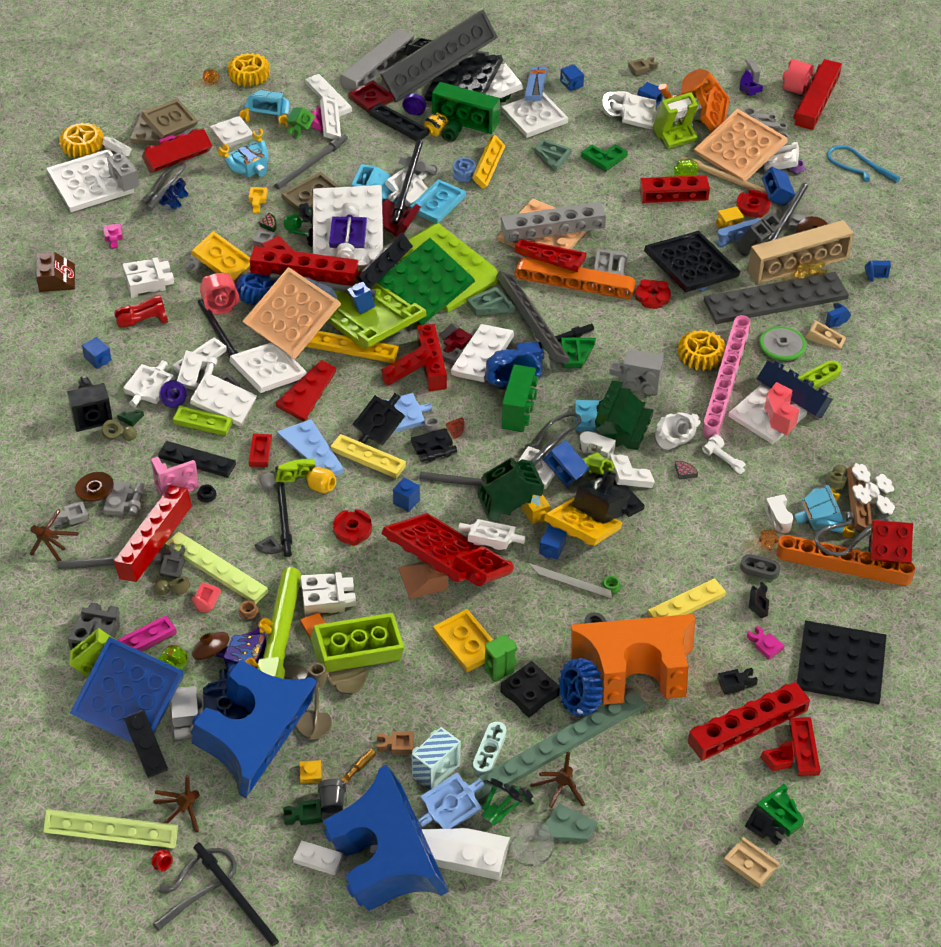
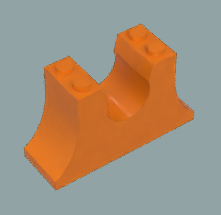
(637, 647)

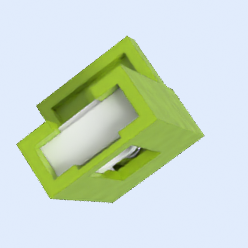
(675, 120)

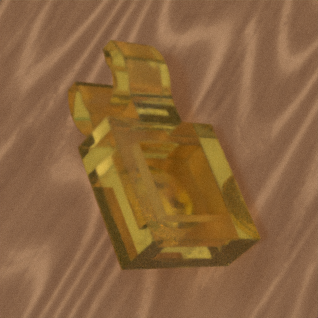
(806, 269)

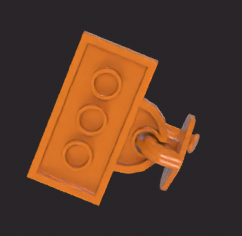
(709, 95)

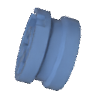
(463, 169)

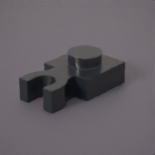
(733, 681)
(763, 825)

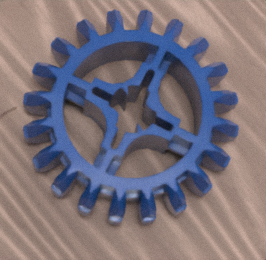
(253, 287)
(580, 687)

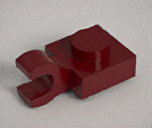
(457, 339)

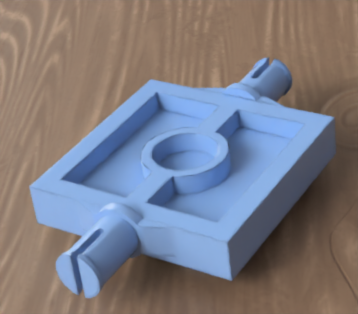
(412, 410)
(451, 802)

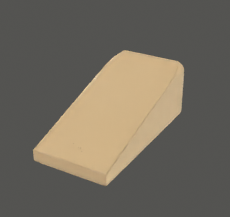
(824, 335)

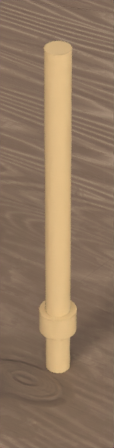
(728, 177)

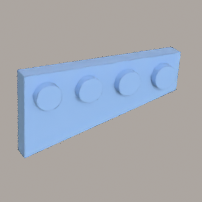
(311, 445)

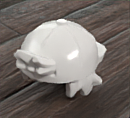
(676, 429)

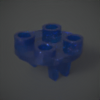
(172, 193)

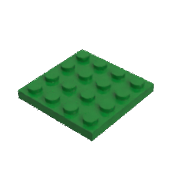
(427, 278)

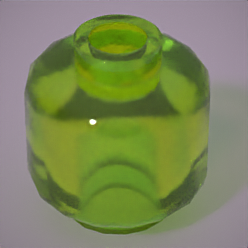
(686, 167)
(174, 656)

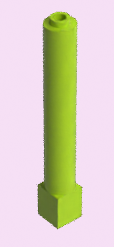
(282, 619)

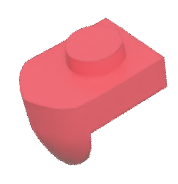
(206, 597)

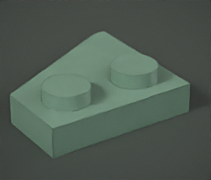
(552, 153)
(490, 302)
(570, 825)

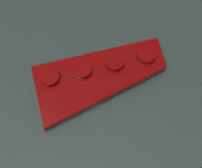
(551, 254)
(305, 393)

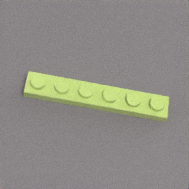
(218, 568)
(110, 828)

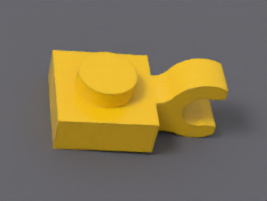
(256, 197)

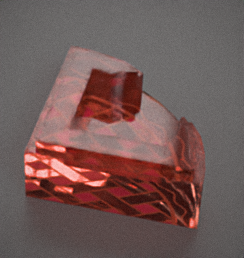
(456, 427)

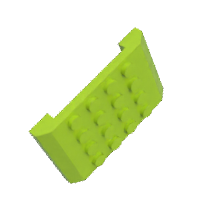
(472, 262)
(378, 323)

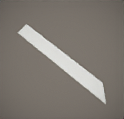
(572, 581)

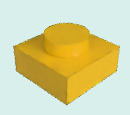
(310, 771)

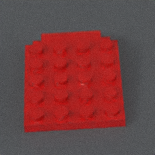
(447, 550)

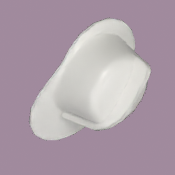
(608, 100)

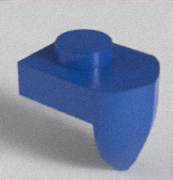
(877, 269)
(837, 316)

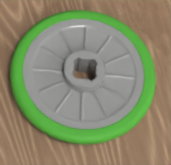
(782, 343)

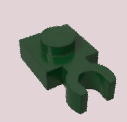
(308, 813)

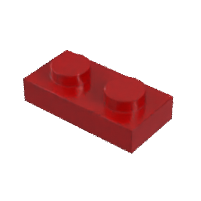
(260, 450)

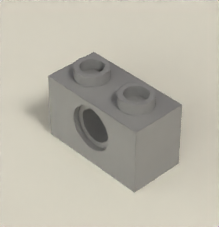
(123, 171)

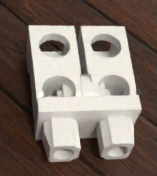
(147, 276)
(326, 593)

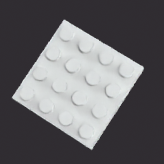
(86, 181)

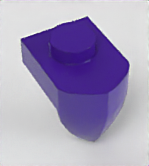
(748, 85)

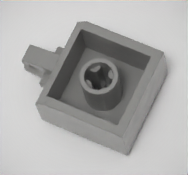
(639, 371)

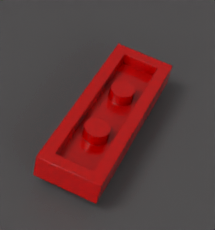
(407, 364)
(804, 746)

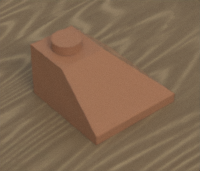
(422, 579)

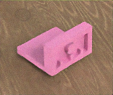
(181, 475)

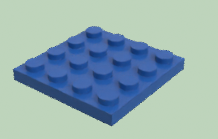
(125, 684)

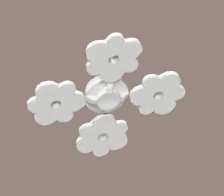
(871, 490)

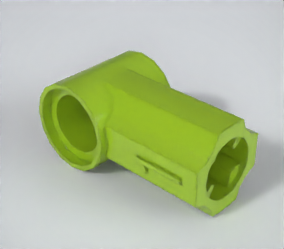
(598, 464)

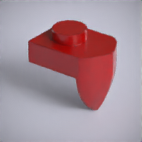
(779, 757)

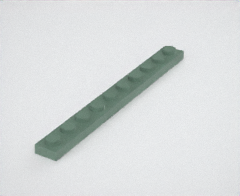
(560, 743)

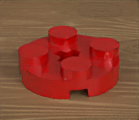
(746, 205)
(661, 291)
(352, 535)

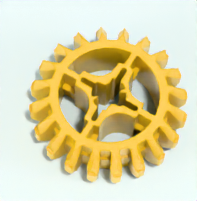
(248, 69)
(81, 140)
(701, 350)

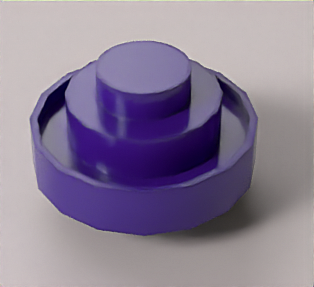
(414, 104)
(172, 393)

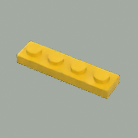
(488, 161)

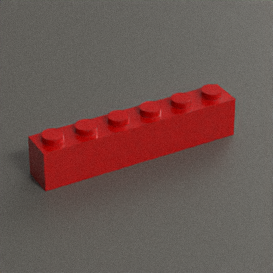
(817, 94)
(153, 533)

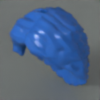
(501, 364)

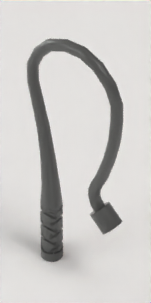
(159, 195)
(548, 447)
(849, 518)
(165, 888)

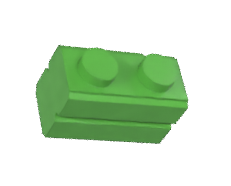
(500, 657)

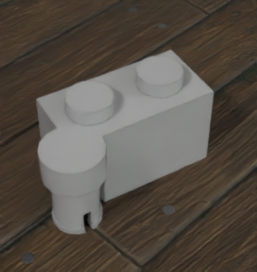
(184, 709)

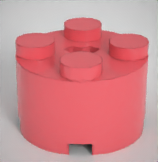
(797, 76)
(219, 293)

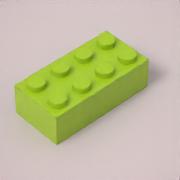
(357, 642)

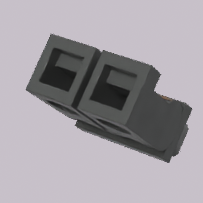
(759, 233)
(92, 619)

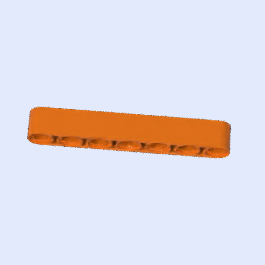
(585, 280)
(854, 563)

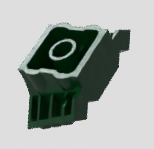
(623, 416)
(509, 487)

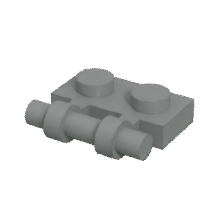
(117, 500)

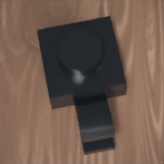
(758, 602)

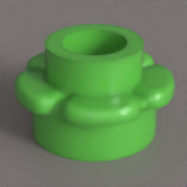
(611, 581)

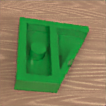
(578, 350)
(783, 809)

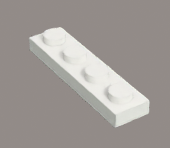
(323, 88)

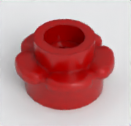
(162, 860)

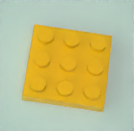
(580, 524)

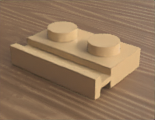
(751, 862)

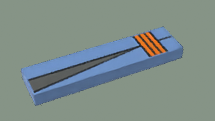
(536, 84)

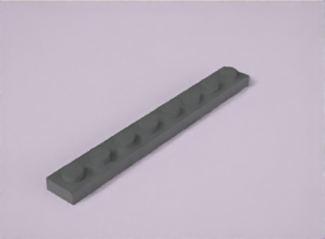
(533, 318)

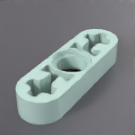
(489, 741)

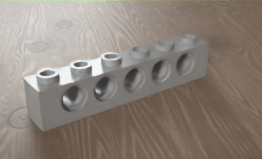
(553, 222)

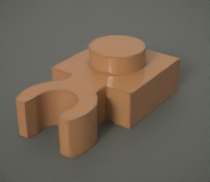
(399, 742)

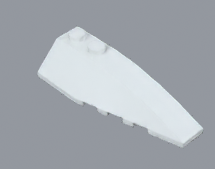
(467, 851)

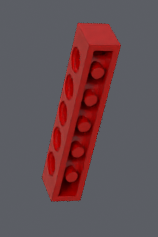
(312, 266)
(779, 707)

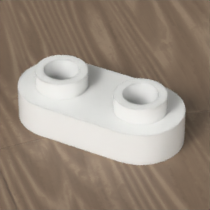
(115, 145)

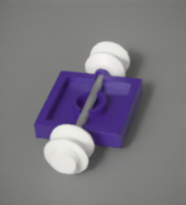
(348, 231)

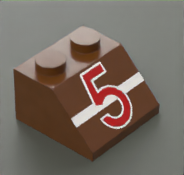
(54, 272)

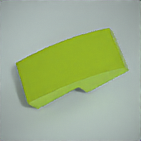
(297, 468)

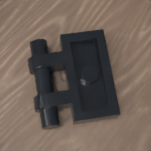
(433, 441)

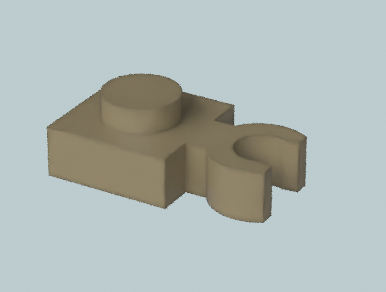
(642, 66)

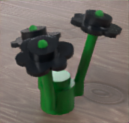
(292, 222)
(495, 813)

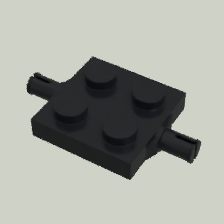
(379, 419)

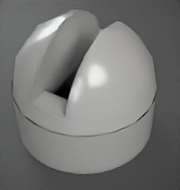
(432, 424)
(267, 480)

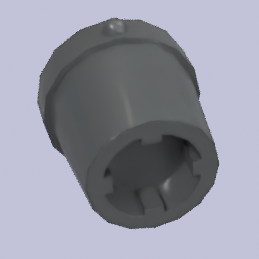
(332, 795)

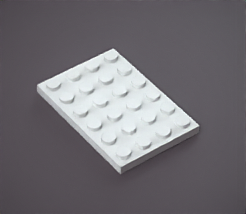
(328, 204)

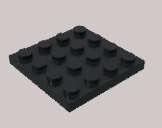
(471, 73)
(691, 261)
(841, 662)

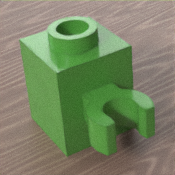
(300, 120)

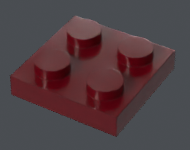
(370, 96)

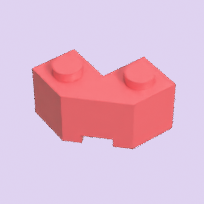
(781, 414)

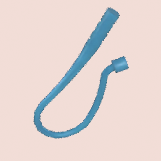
(866, 178)

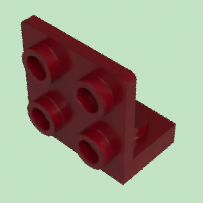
(404, 221)

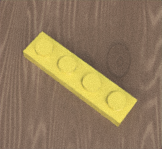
(368, 456)
(690, 600)

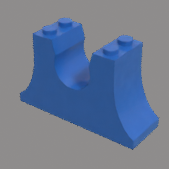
(252, 742)
(402, 856)

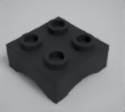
(530, 688)

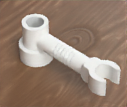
(714, 446)

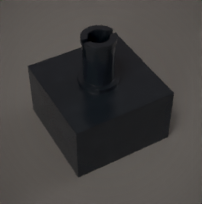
(89, 406)
(601, 498)

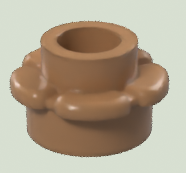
(248, 606)

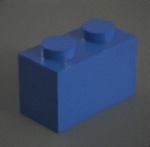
(778, 186)
(566, 463)

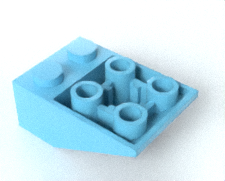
(370, 176)

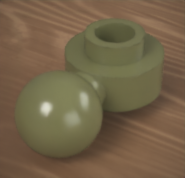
(128, 433)
(837, 478)
(178, 586)

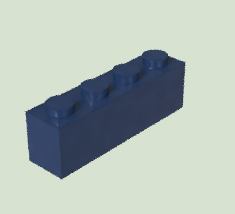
(803, 392)

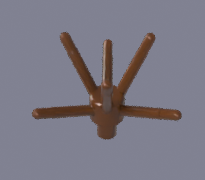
(45, 534)
(563, 778)
(184, 800)

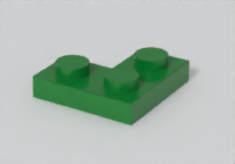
(606, 159)

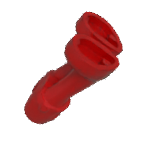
(130, 315)

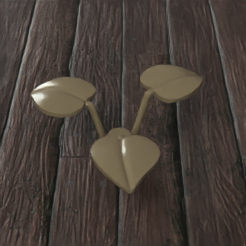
(347, 681)

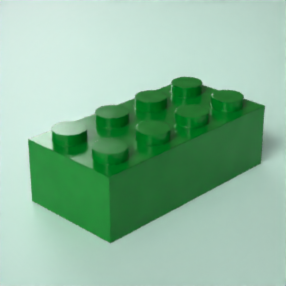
(472, 108)

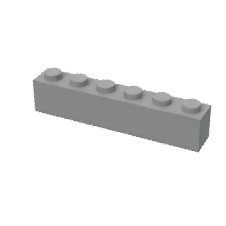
(377, 60)

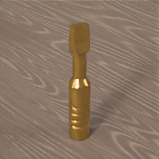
(359, 765)

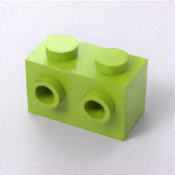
(87, 652)

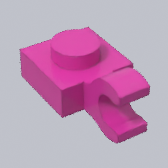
(317, 121)
(113, 234)

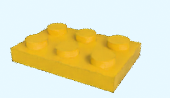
(222, 256)
(464, 639)

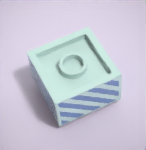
(435, 758)

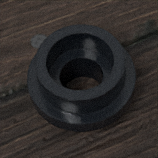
(206, 489)

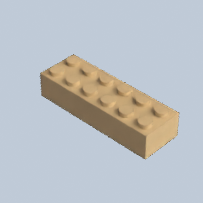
(783, 255)

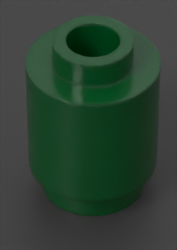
(452, 129)

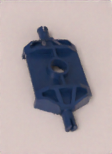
(215, 694)

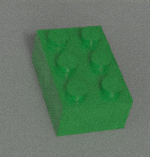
(519, 398)

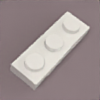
(330, 118)
(212, 348)

